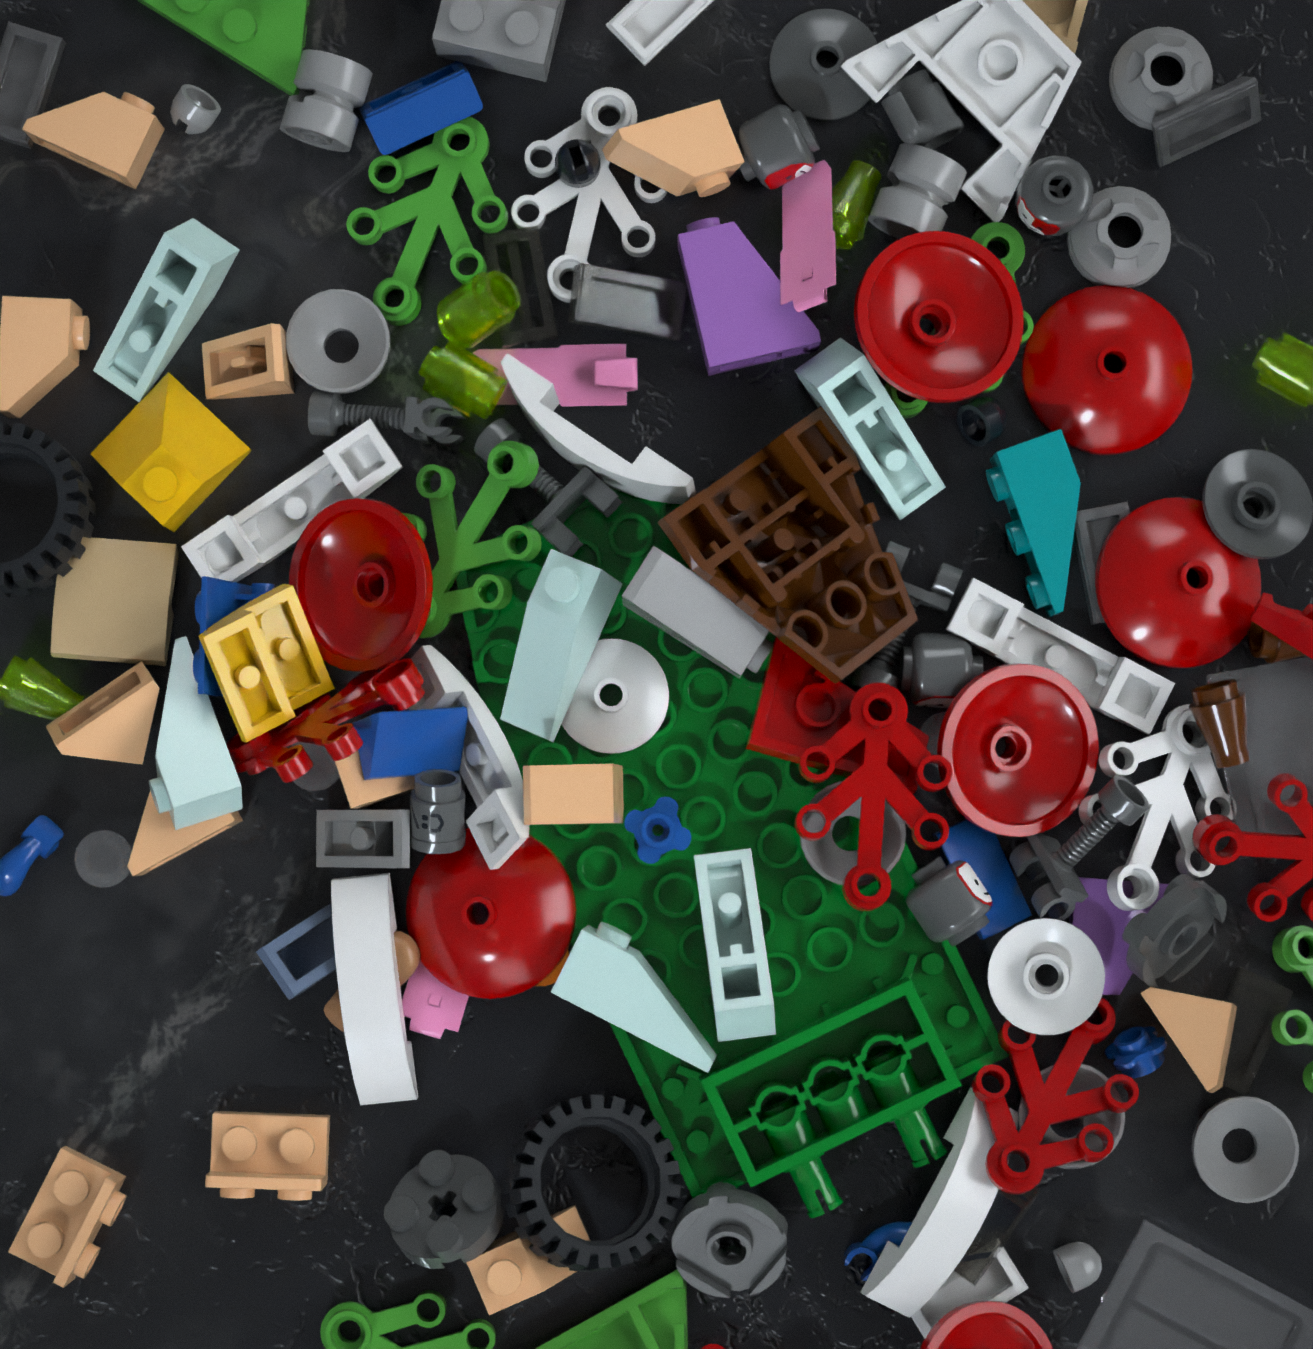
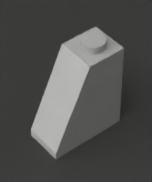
(696, 614)

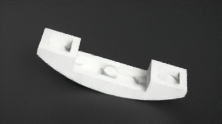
(648, 476)
(276, 520)
(1018, 635)
(486, 759)
(371, 989)
(946, 1221)

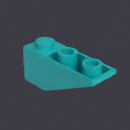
(1042, 501)

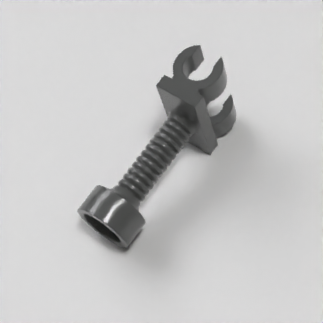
(417, 420)
(561, 500)
(937, 599)
(1045, 856)

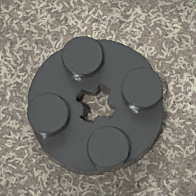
(1174, 931)
(428, 1186)
(735, 1214)

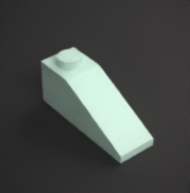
(165, 306)
(872, 425)
(556, 642)
(191, 756)
(735, 945)
(625, 990)

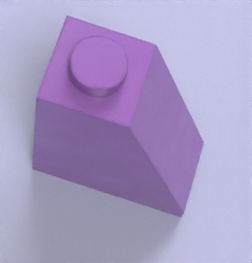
(738, 300)

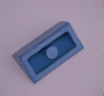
(421, 107)
(411, 741)
(990, 865)

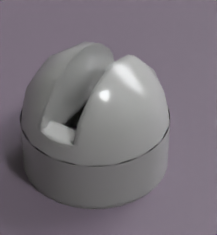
(194, 108)
(1078, 1264)

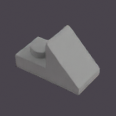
(363, 838)

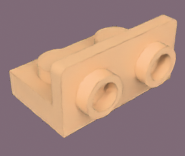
(268, 1153)
(68, 1216)

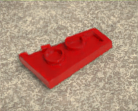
(805, 709)

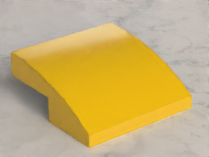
(266, 661)

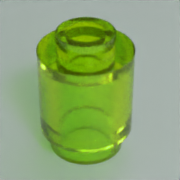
(478, 308)
(1286, 368)
(462, 380)

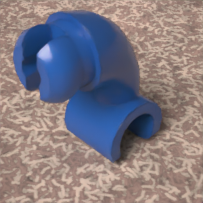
(38, 839)
(875, 1243)

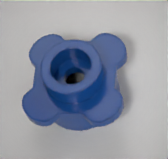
(653, 846)
(1137, 1051)

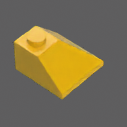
(170, 452)

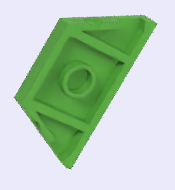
(254, 33)
(644, 1320)

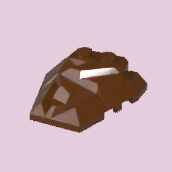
(798, 548)

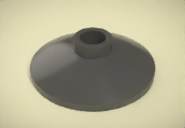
(798, 77)
(1274, 491)

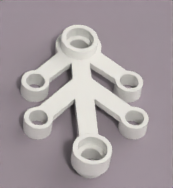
(603, 189)
(1166, 802)

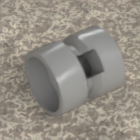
(326, 100)
(920, 187)

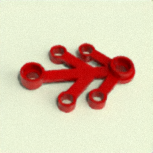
(319, 719)
(874, 785)
(1267, 845)
(1048, 1105)

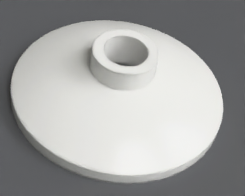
(635, 716)
(1042, 1007)

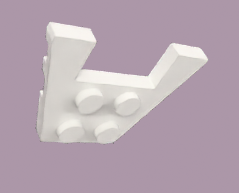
(997, 66)

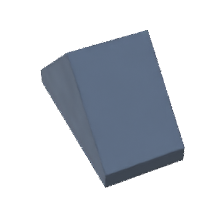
(302, 954)

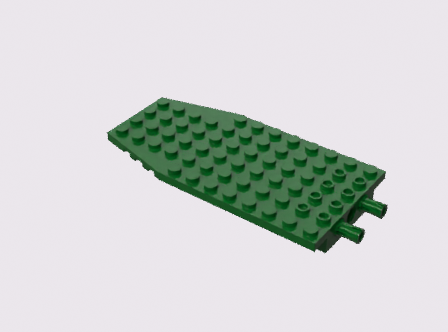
(862, 999)

